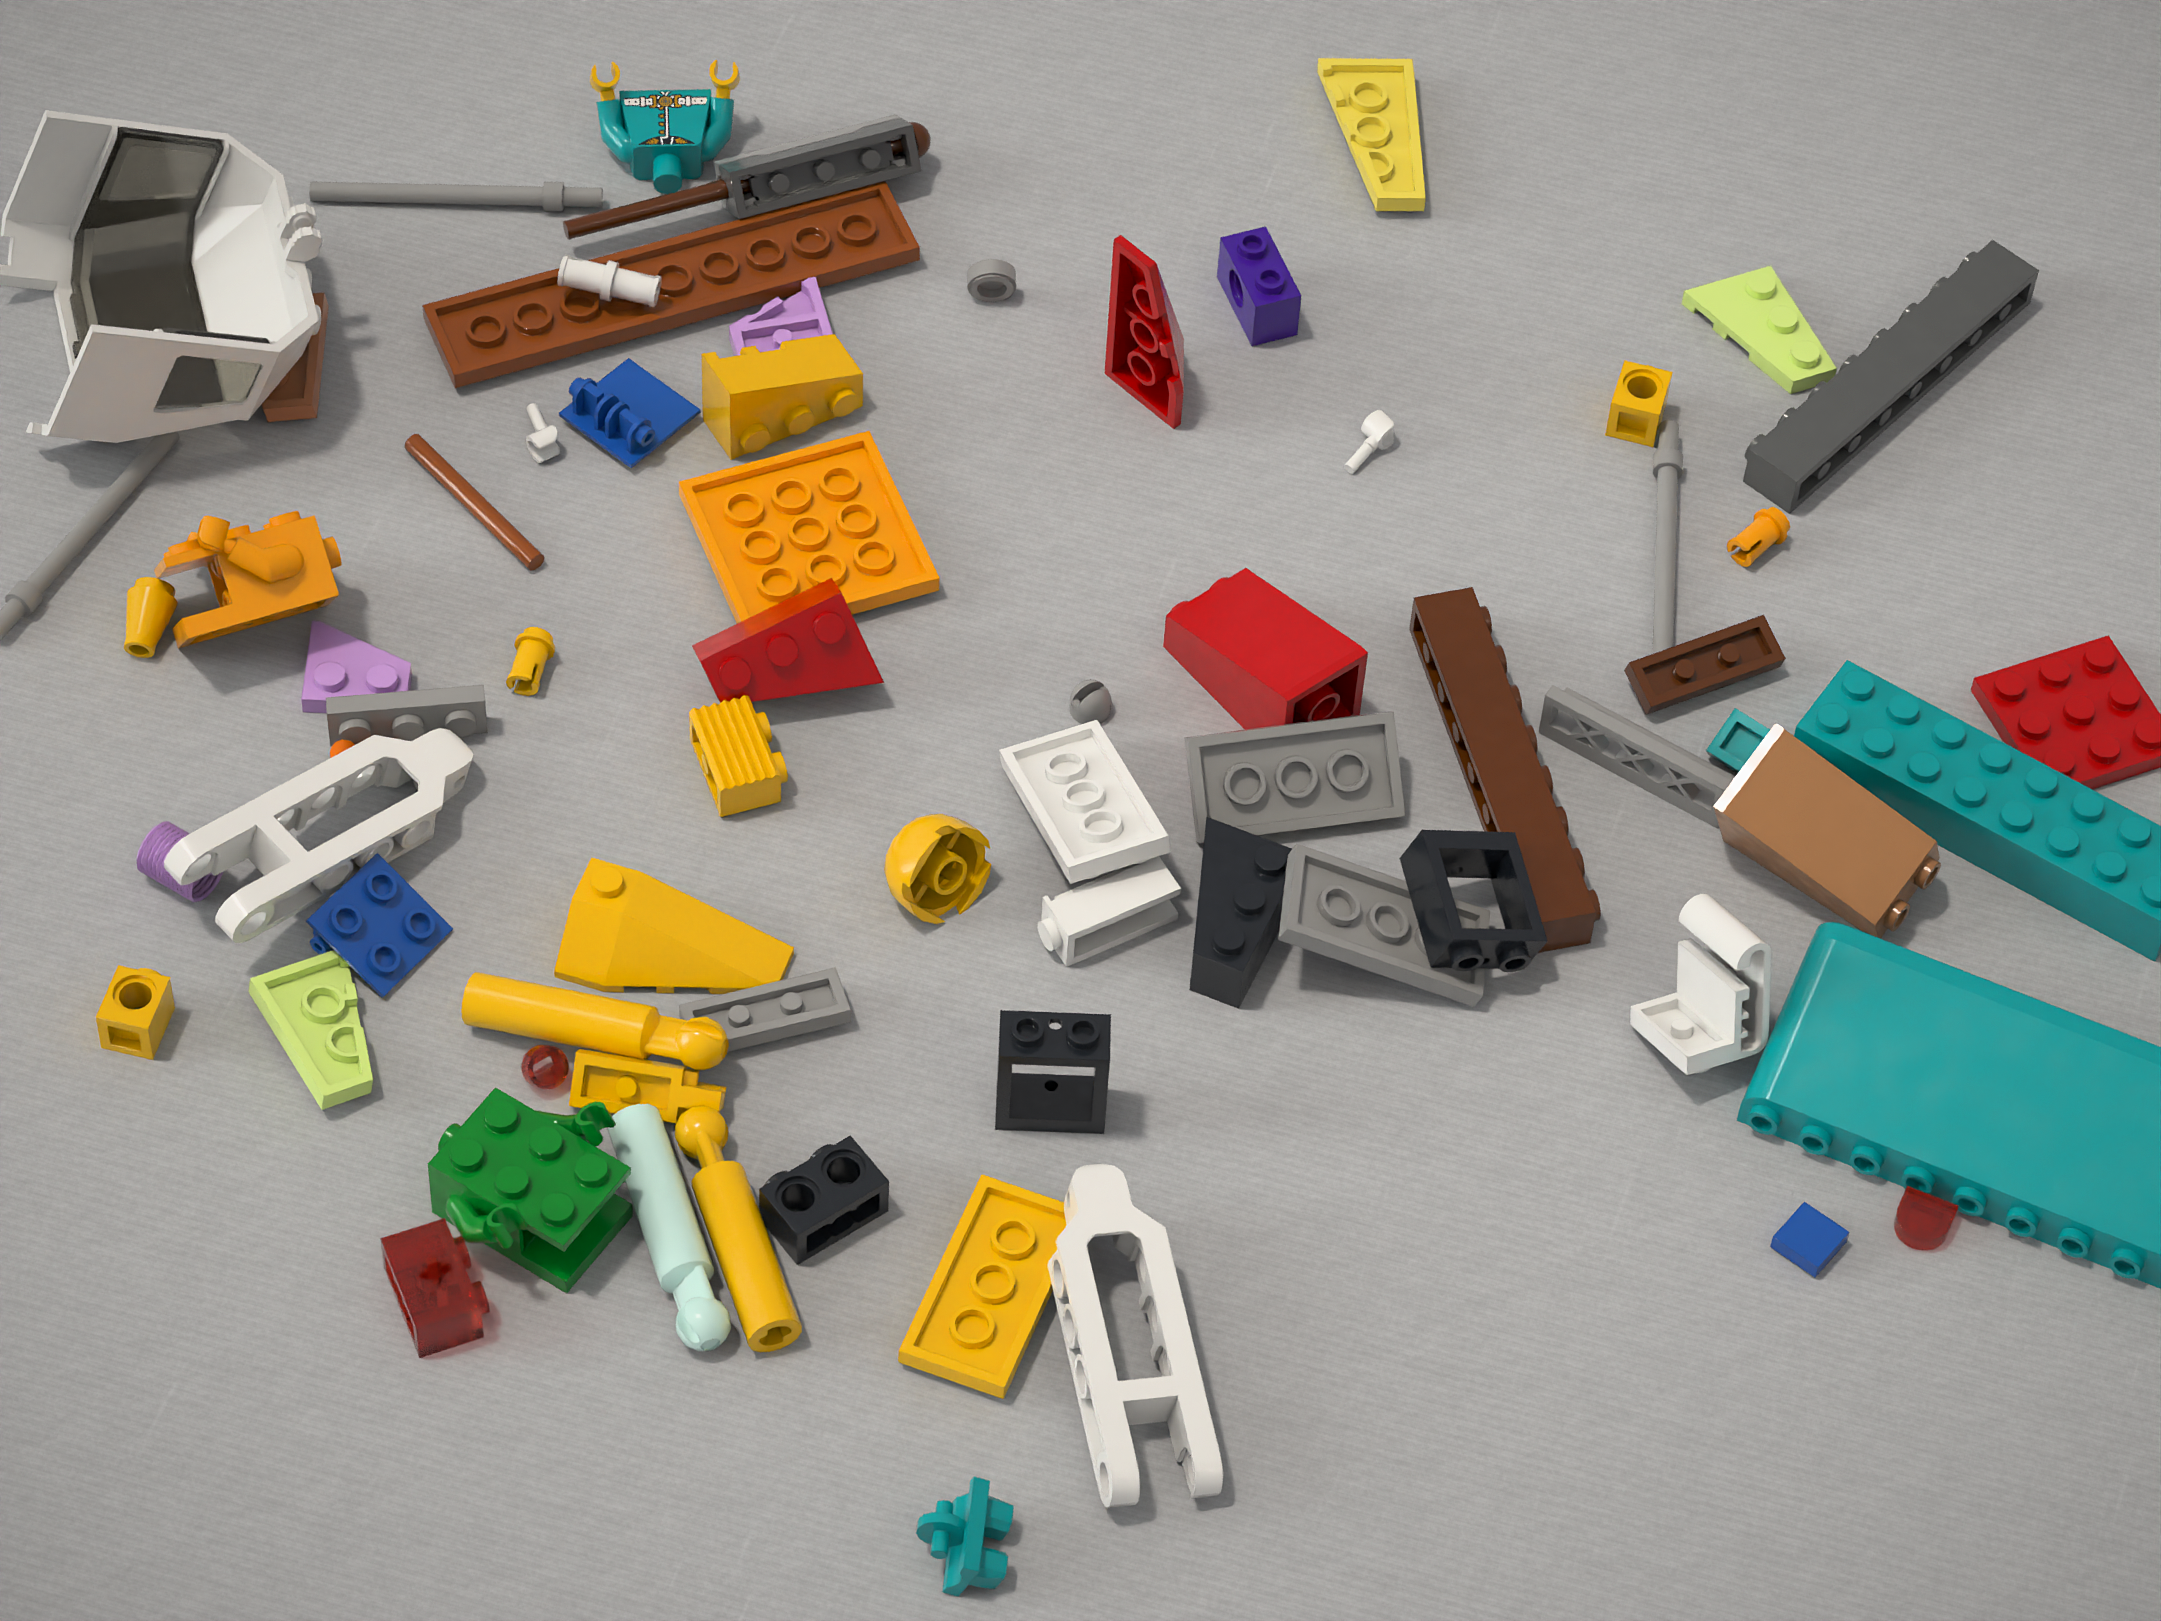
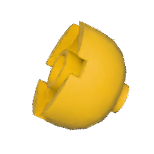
(937, 866)

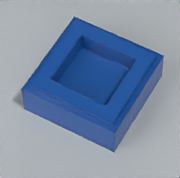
(1809, 1239)

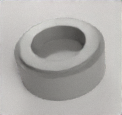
(991, 280)

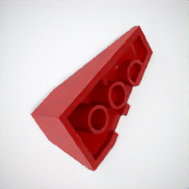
(1144, 334)

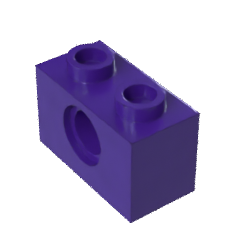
(1258, 286)

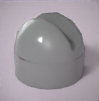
(1095, 704)

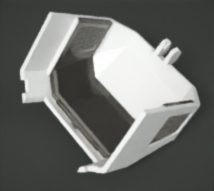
(165, 270)

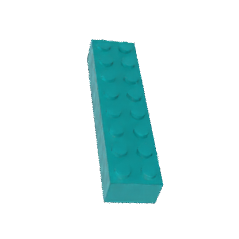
(1994, 805)

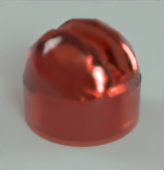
(549, 1075)

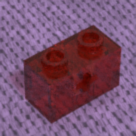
(433, 1287)

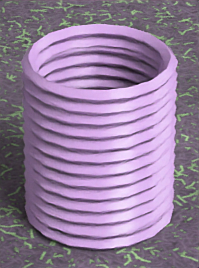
(151, 862)

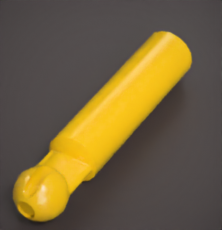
(590, 1021)
(738, 1234)

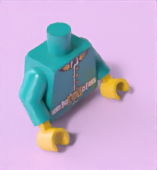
(666, 131)

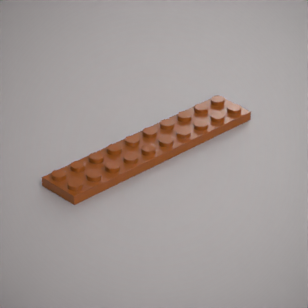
(701, 275)

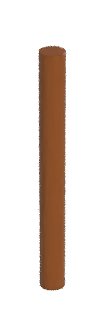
(474, 502)

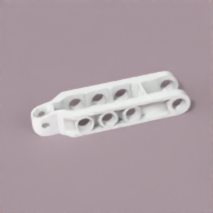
(301, 878)
(1102, 1206)

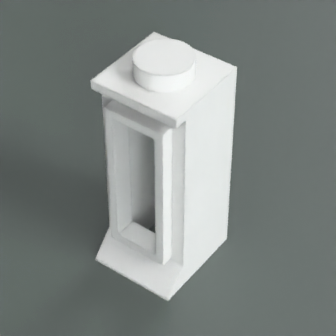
(1108, 911)

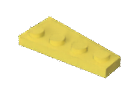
(1381, 126)

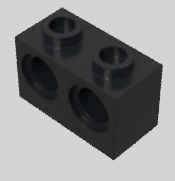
(830, 1207)

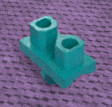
(958, 1534)

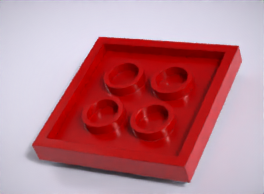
(2076, 713)

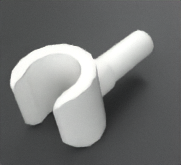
(1380, 435)
(541, 442)

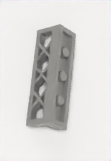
(1633, 753)

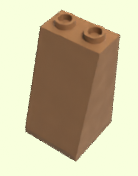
(1826, 834)

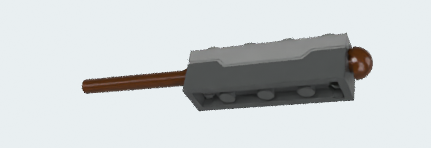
(786, 174)

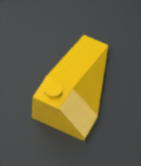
(648, 934)

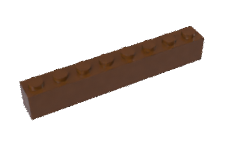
(1501, 757)

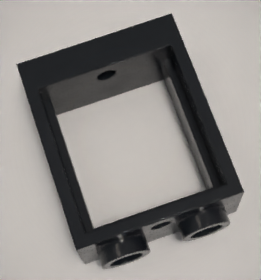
(1472, 855)
(1052, 1100)

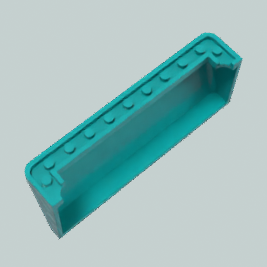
(1969, 1097)

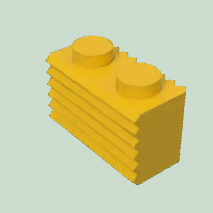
(736, 755)

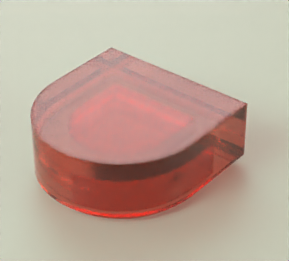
(1923, 1219)

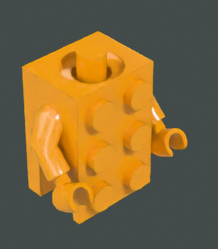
(255, 573)

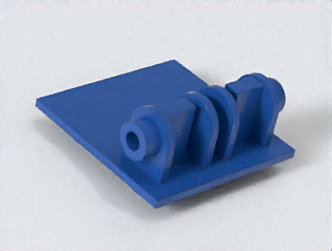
(627, 411)
(377, 925)

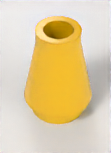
(148, 614)

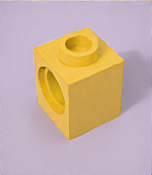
(1638, 403)
(131, 1029)

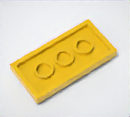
(987, 1289)

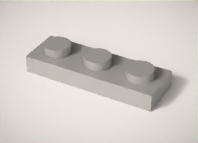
(407, 713)
(776, 1009)

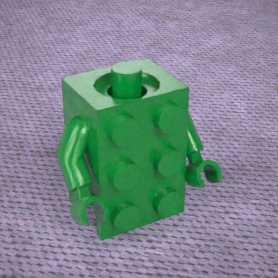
(532, 1185)

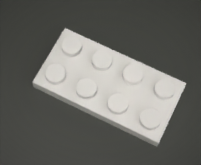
(1084, 801)

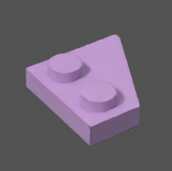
(781, 321)
(348, 667)

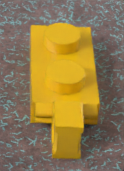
(631, 1081)

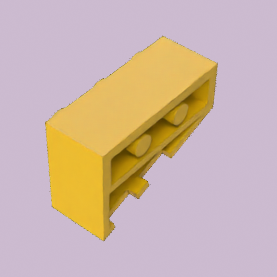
(777, 392)

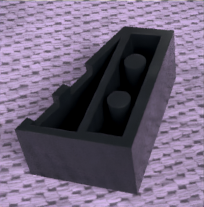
(1235, 910)

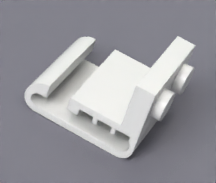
(1719, 995)

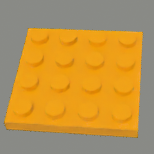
(806, 520)

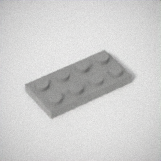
(1297, 775)
(1368, 923)

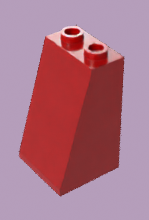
(1265, 654)

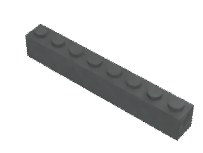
(1889, 376)

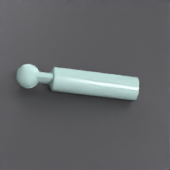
(669, 1225)

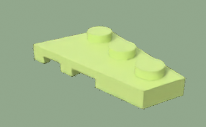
(1767, 324)
(318, 1025)

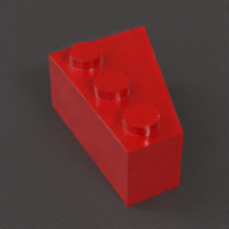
(790, 650)

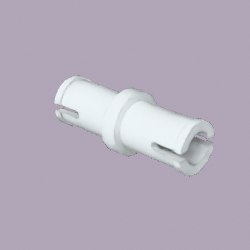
(609, 280)

